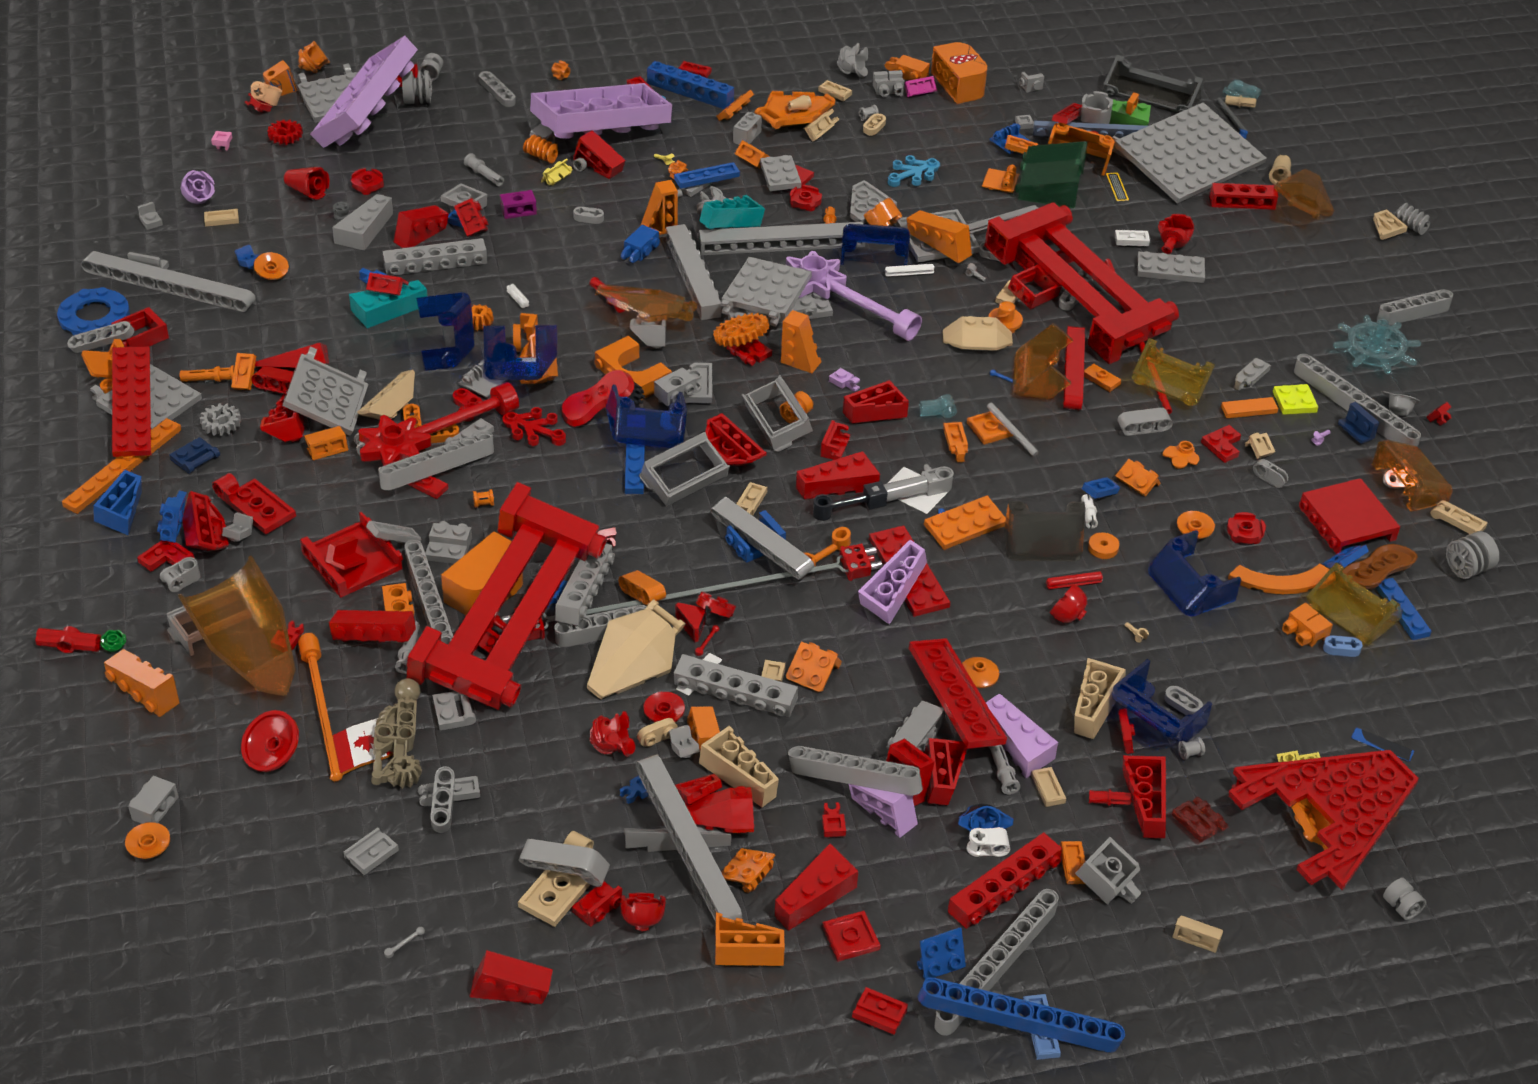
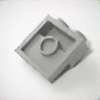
(462, 193)
(448, 542)

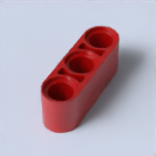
(272, 379)

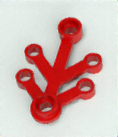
(513, 419)

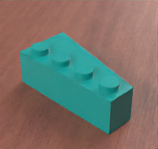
(732, 213)
(378, 307)

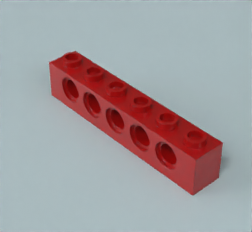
(1004, 880)

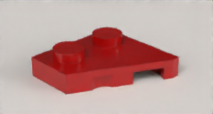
(698, 788)

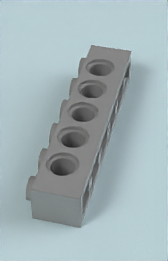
(435, 257)
(582, 587)
(769, 695)

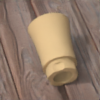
(1281, 169)

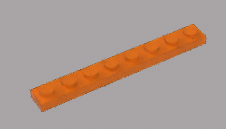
(104, 478)

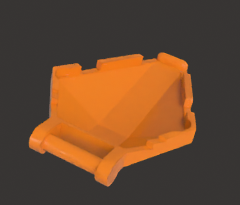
(778, 114)

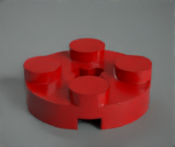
(367, 181)
(805, 197)
(1254, 532)
(718, 606)

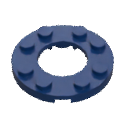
(68, 309)

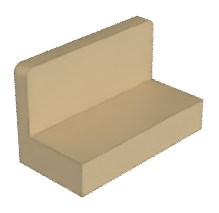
(1197, 933)

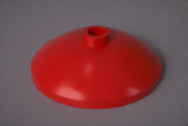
(262, 737)

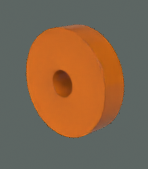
(517, 337)
(1103, 545)

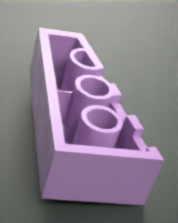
(893, 582)
(1026, 741)

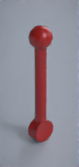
(699, 651)

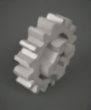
(220, 419)

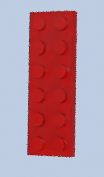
(926, 593)

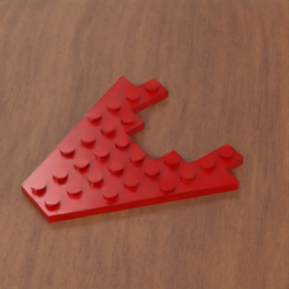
(1352, 793)

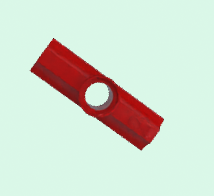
(68, 639)

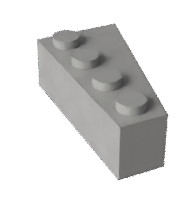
(364, 223)
(920, 726)

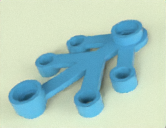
(930, 165)

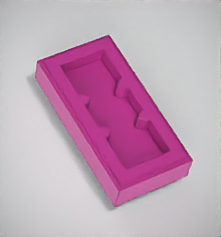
(920, 86)

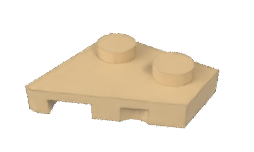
(1388, 224)

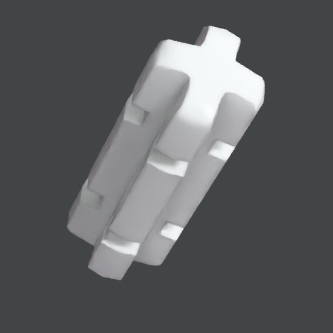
(517, 296)

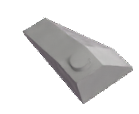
(651, 333)

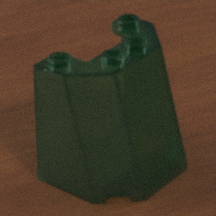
(1052, 173)

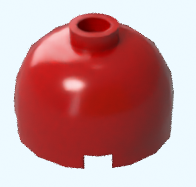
(1070, 606)
(642, 910)

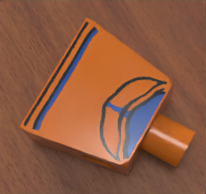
(280, 77)

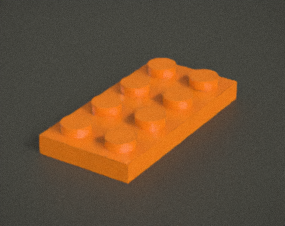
(965, 522)

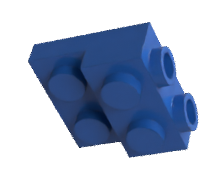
(172, 517)

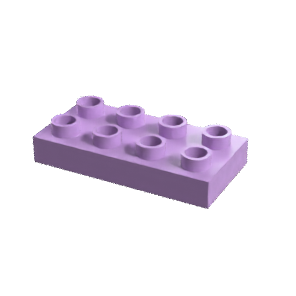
(365, 93)
(601, 109)

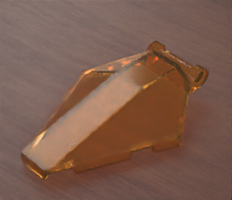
(1306, 193)
(649, 303)

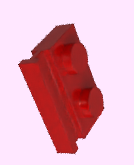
(880, 1010)

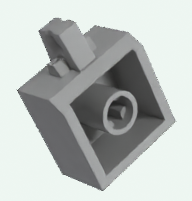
(1110, 873)

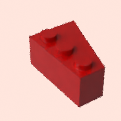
(599, 155)

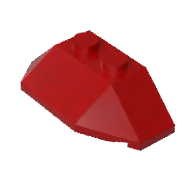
(732, 442)
(203, 523)

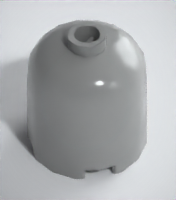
(1096, 108)

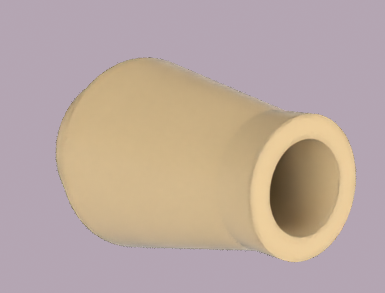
(800, 103)

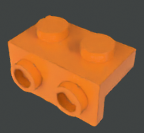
(1137, 477)

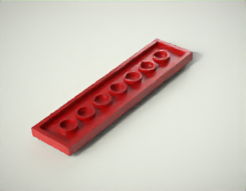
(131, 401)
(957, 693)

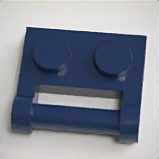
(194, 455)

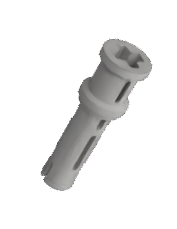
(479, 167)
(401, 664)
(1005, 772)

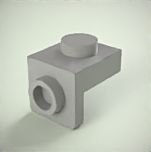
(1031, 82)
(240, 528)
(682, 742)

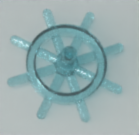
(1377, 344)

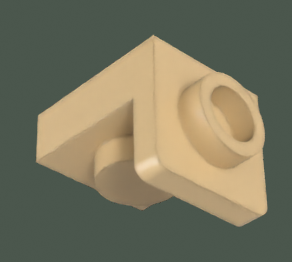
(1260, 444)

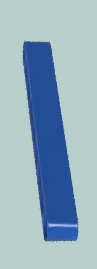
(1032, 1013)

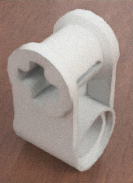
(990, 840)

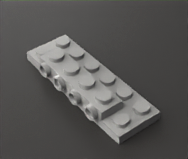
(810, 304)

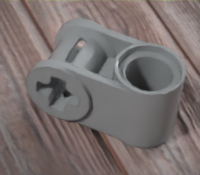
(182, 574)

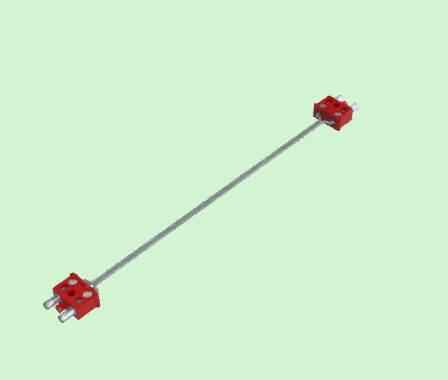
(853, 558)

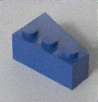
(119, 502)

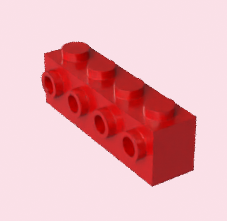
(372, 625)

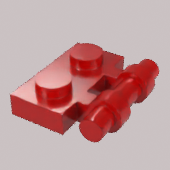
(751, 352)

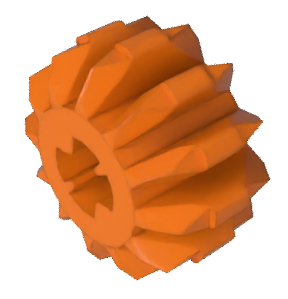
(481, 316)

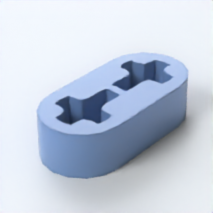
(1342, 646)

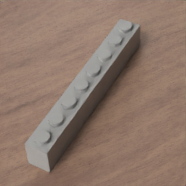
(693, 271)

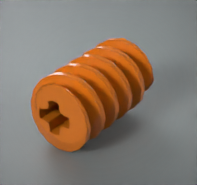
(541, 148)

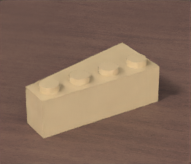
(736, 765)

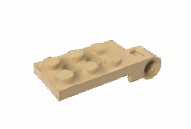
(546, 886)

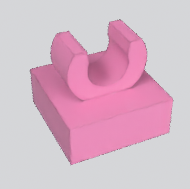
(222, 139)

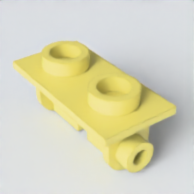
(552, 176)

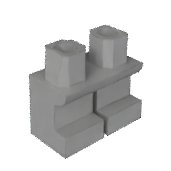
(888, 83)

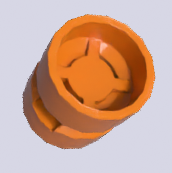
(805, 402)

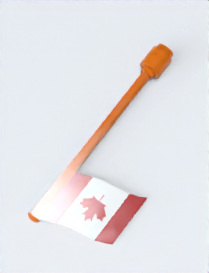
(347, 748)

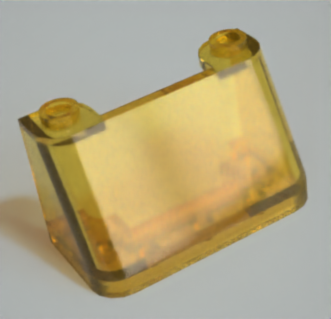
(1171, 374)
(1353, 606)

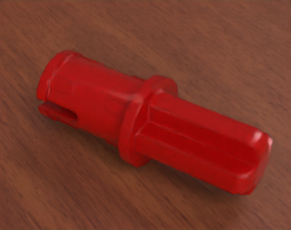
(1109, 797)

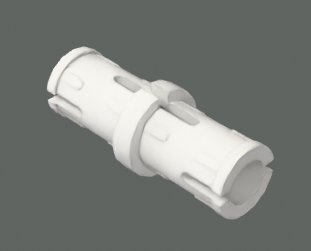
(1090, 512)

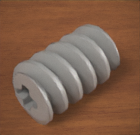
(1413, 219)

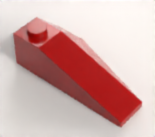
(290, 359)
(725, 809)

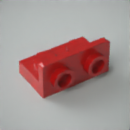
(471, 217)
(597, 903)

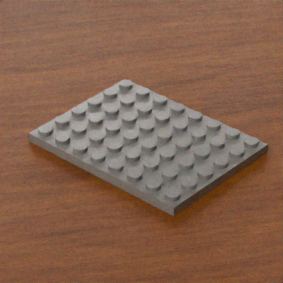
(1190, 152)

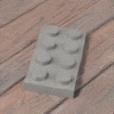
(1171, 267)

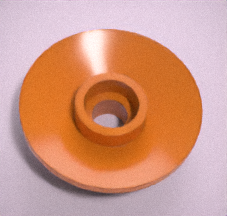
(271, 266)
(1196, 520)
(981, 671)
(147, 840)

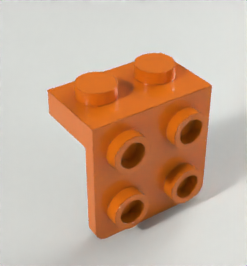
(99, 362)
(812, 666)

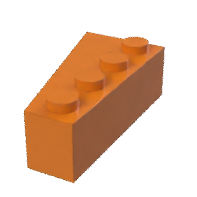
(142, 682)

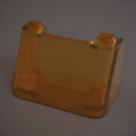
(1421, 479)

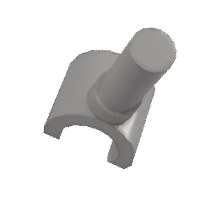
(971, 270)

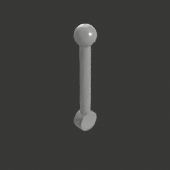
(389, 952)

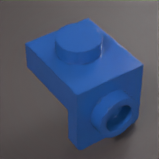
(246, 256)

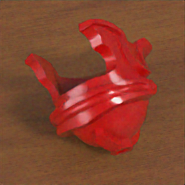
(612, 735)

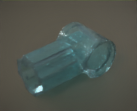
(943, 405)

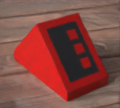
(693, 617)

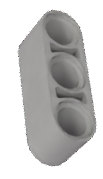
(1145, 421)
(443, 789)

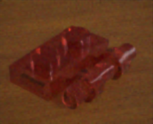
(1195, 821)

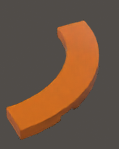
(1279, 584)

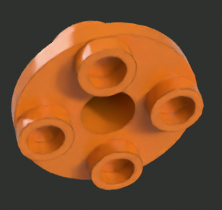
(1008, 315)

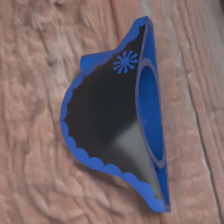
(984, 817)

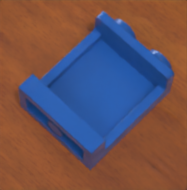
(745, 549)

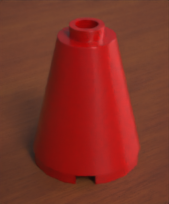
(308, 181)

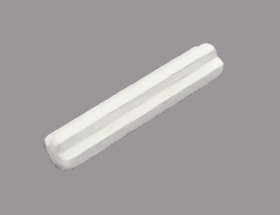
(909, 270)

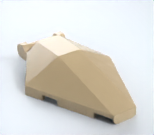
(634, 650)

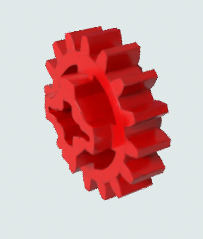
(285, 132)

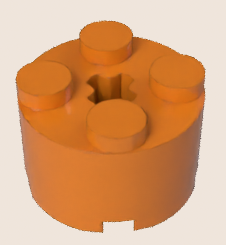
(883, 214)

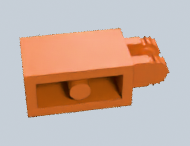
(910, 67)

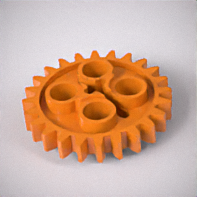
(741, 329)

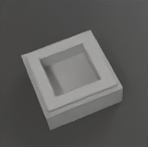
(1024, 121)

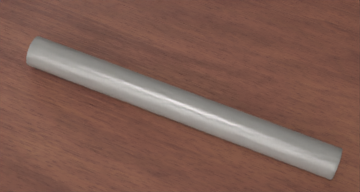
(1013, 430)

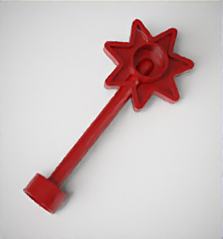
(402, 440)

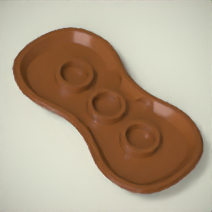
(1380, 564)

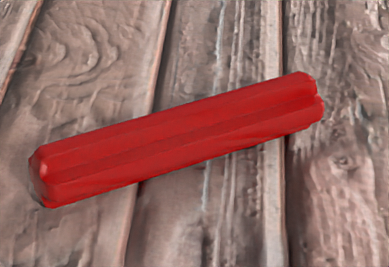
(1077, 579)

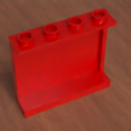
(1348, 514)
(380, 555)

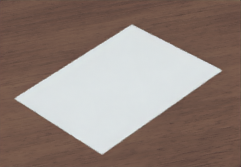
(921, 501)

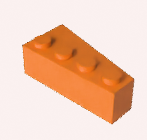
(941, 234)

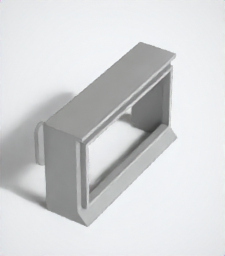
(783, 437)
(653, 480)
(176, 619)

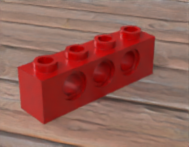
(1243, 196)

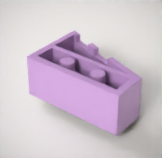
(892, 807)

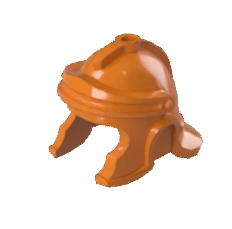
(312, 58)

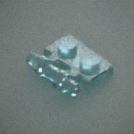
(1239, 88)

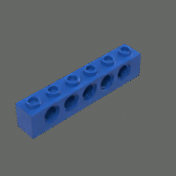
(690, 85)

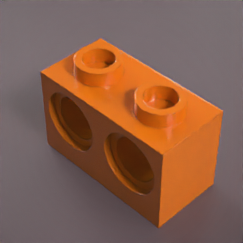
(397, 598)

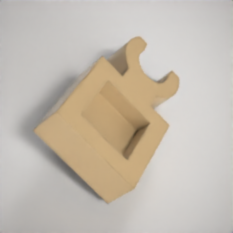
(773, 670)

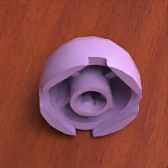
(197, 187)

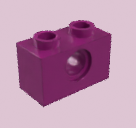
(518, 204)

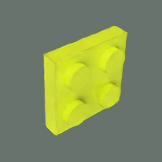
(1295, 399)

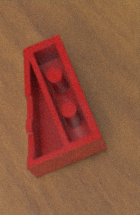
(418, 225)
(875, 403)
(946, 770)
(510, 980)

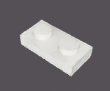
(1132, 238)

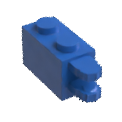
(640, 243)

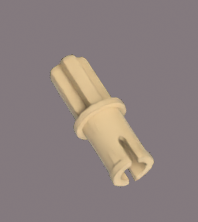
(1240, 101)

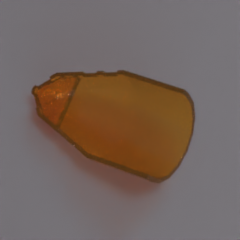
(246, 629)

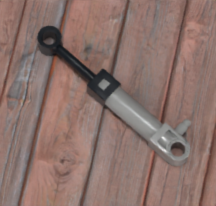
(877, 494)

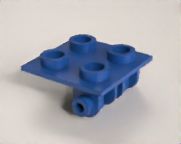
(1000, 136)
(942, 953)

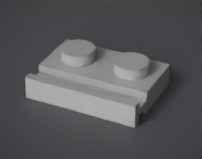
(371, 851)

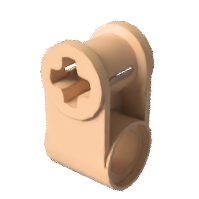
(268, 93)

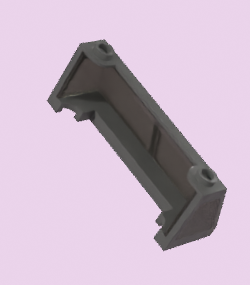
(1152, 87)

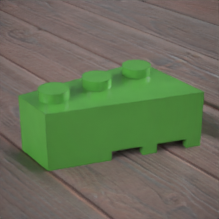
(1138, 117)

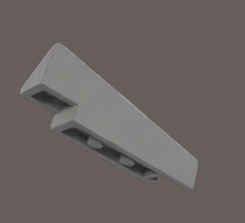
(661, 840)

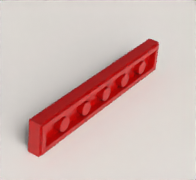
(1068, 114)

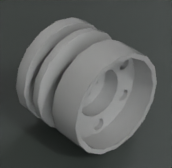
(416, 87)
(1472, 554)

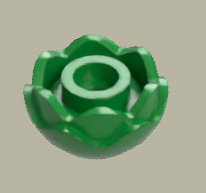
(113, 640)

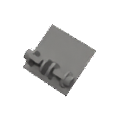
(478, 382)

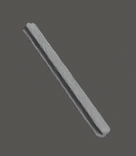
(982, 224)

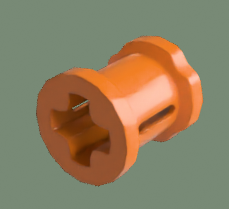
(489, 494)

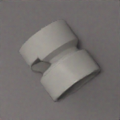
(432, 63)
(1407, 902)

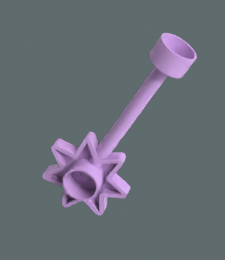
(827, 278)

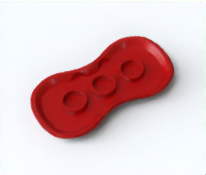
(584, 405)

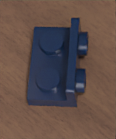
(1359, 423)

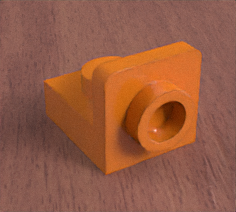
(528, 323)

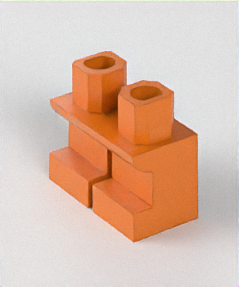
(1307, 625)

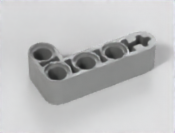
(566, 859)

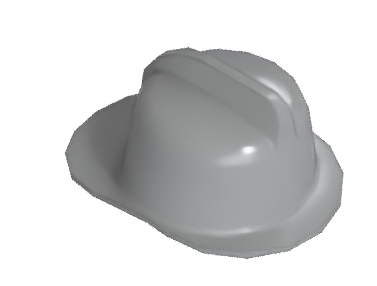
(1401, 404)

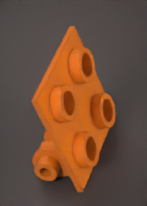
(1001, 180)
(748, 868)

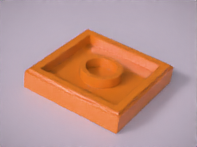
(988, 428)

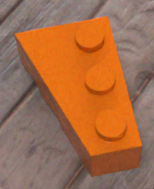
(662, 207)
(797, 343)
(747, 944)

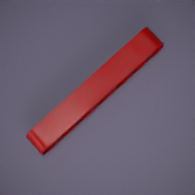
(1074, 368)

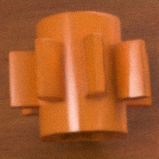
(560, 70)
(677, 167)

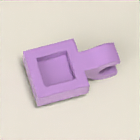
(844, 379)

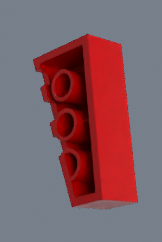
(837, 476)
(1147, 785)

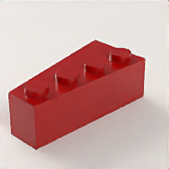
(818, 886)

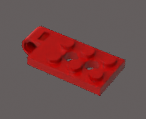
(254, 492)

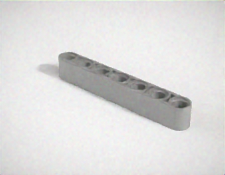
(436, 460)
(763, 538)
(855, 770)

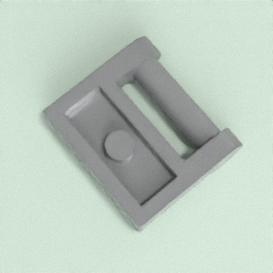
(447, 711)

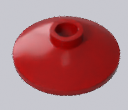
(663, 706)

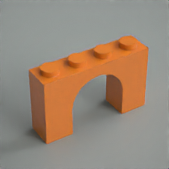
(623, 352)

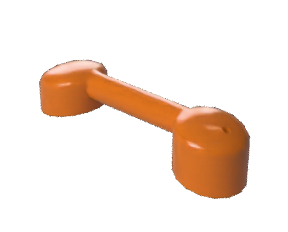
(840, 537)

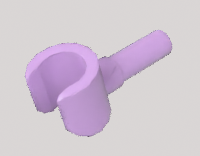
(1319, 437)

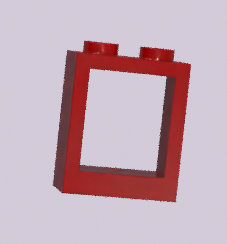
(1039, 275)
(150, 337)
(907, 753)

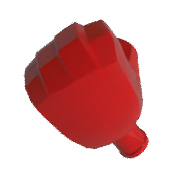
(1175, 231)

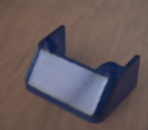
(454, 311)
(501, 357)
(645, 425)
(1183, 584)

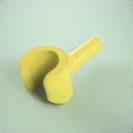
(667, 159)

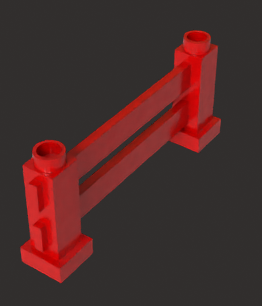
(1110, 329)
(491, 680)

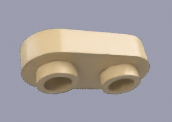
(874, 124)
(656, 732)

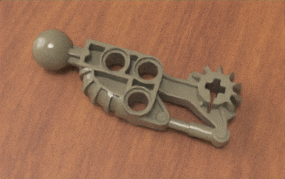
(396, 733)

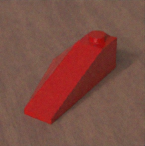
(283, 423)

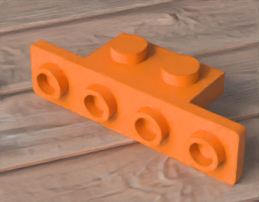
(1310, 820)

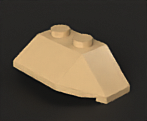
(977, 334)
(391, 398)

